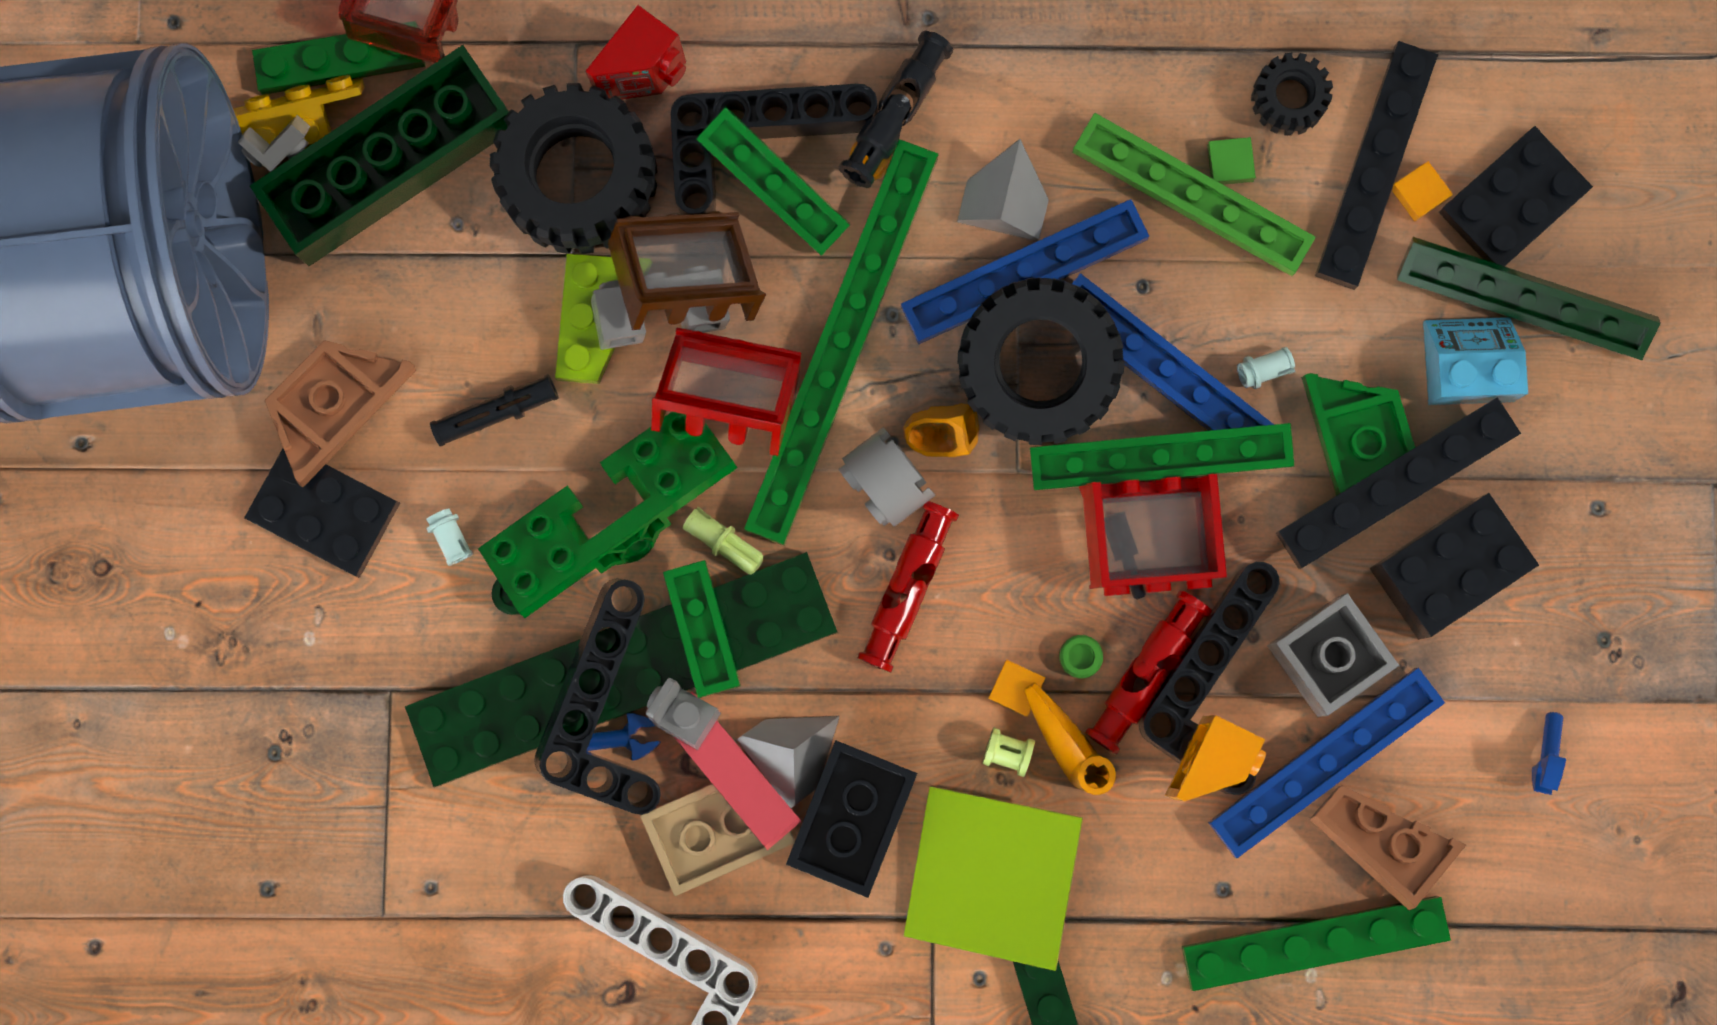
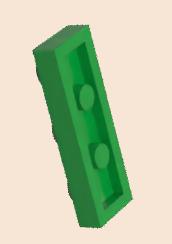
(701, 629)

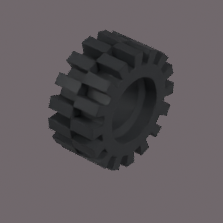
(1303, 72)

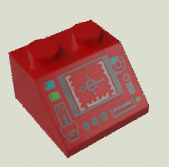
(639, 58)

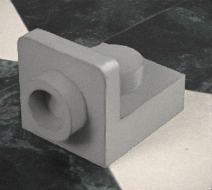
(681, 713)

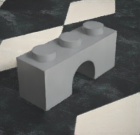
(614, 325)

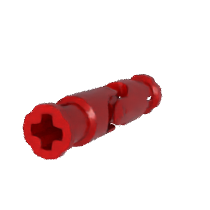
(922, 556)
(1158, 657)

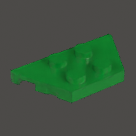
(1357, 427)

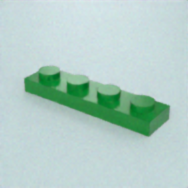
(323, 59)
(773, 181)

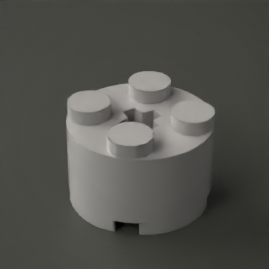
(886, 478)

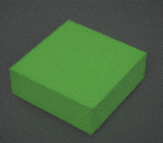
(1231, 161)

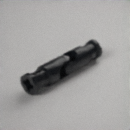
(883, 130)

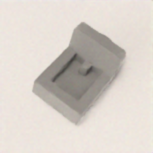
(286, 144)

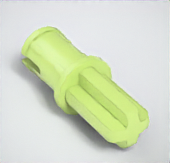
(723, 541)

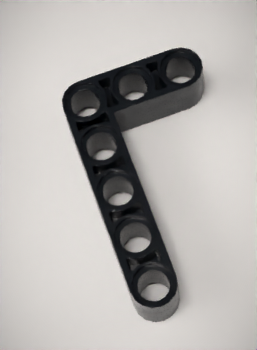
(754, 105)
(1204, 676)
(591, 704)

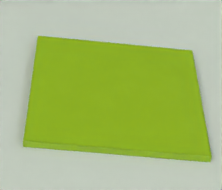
(993, 877)

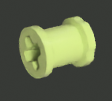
(1008, 752)

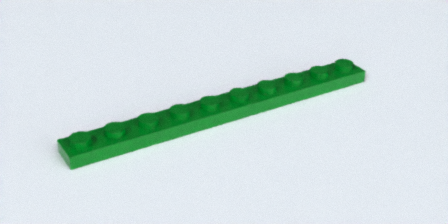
(841, 342)

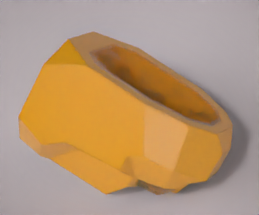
(943, 431)

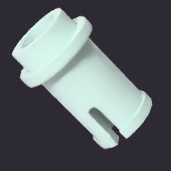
(1266, 367)
(449, 536)

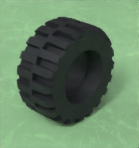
(543, 125)
(1054, 418)

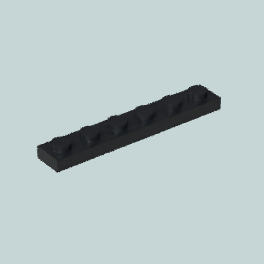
(1376, 165)
(1398, 483)

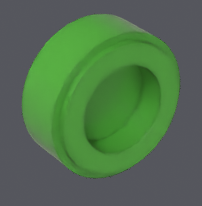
(1081, 656)

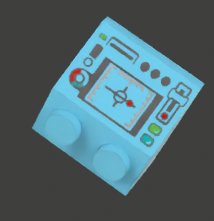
(1474, 361)

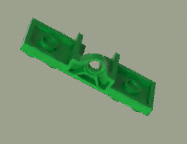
(550, 549)

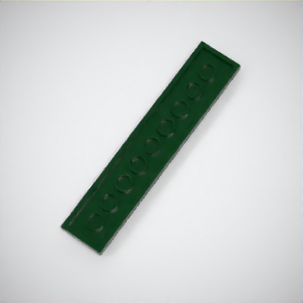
(511, 707)

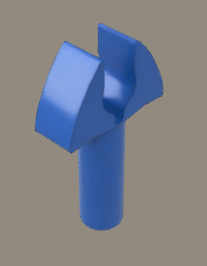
(622, 738)
(1550, 768)

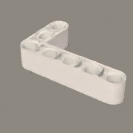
(675, 958)

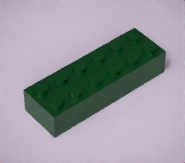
(382, 156)

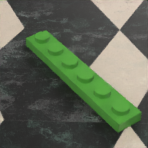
(1193, 194)

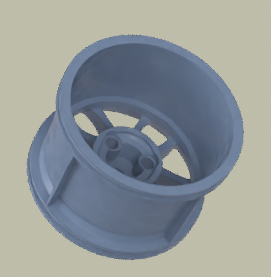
(125, 237)

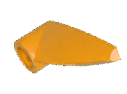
(1069, 744)

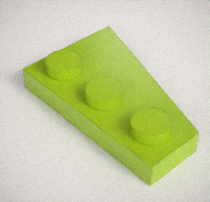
(578, 344)

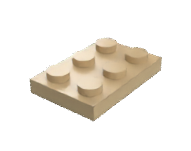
(702, 839)

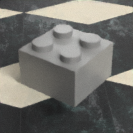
(1333, 655)

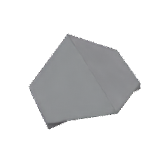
(1006, 196)
(791, 752)

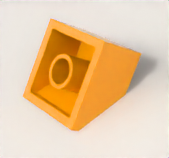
(1216, 759)

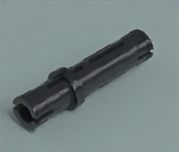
(541, 392)

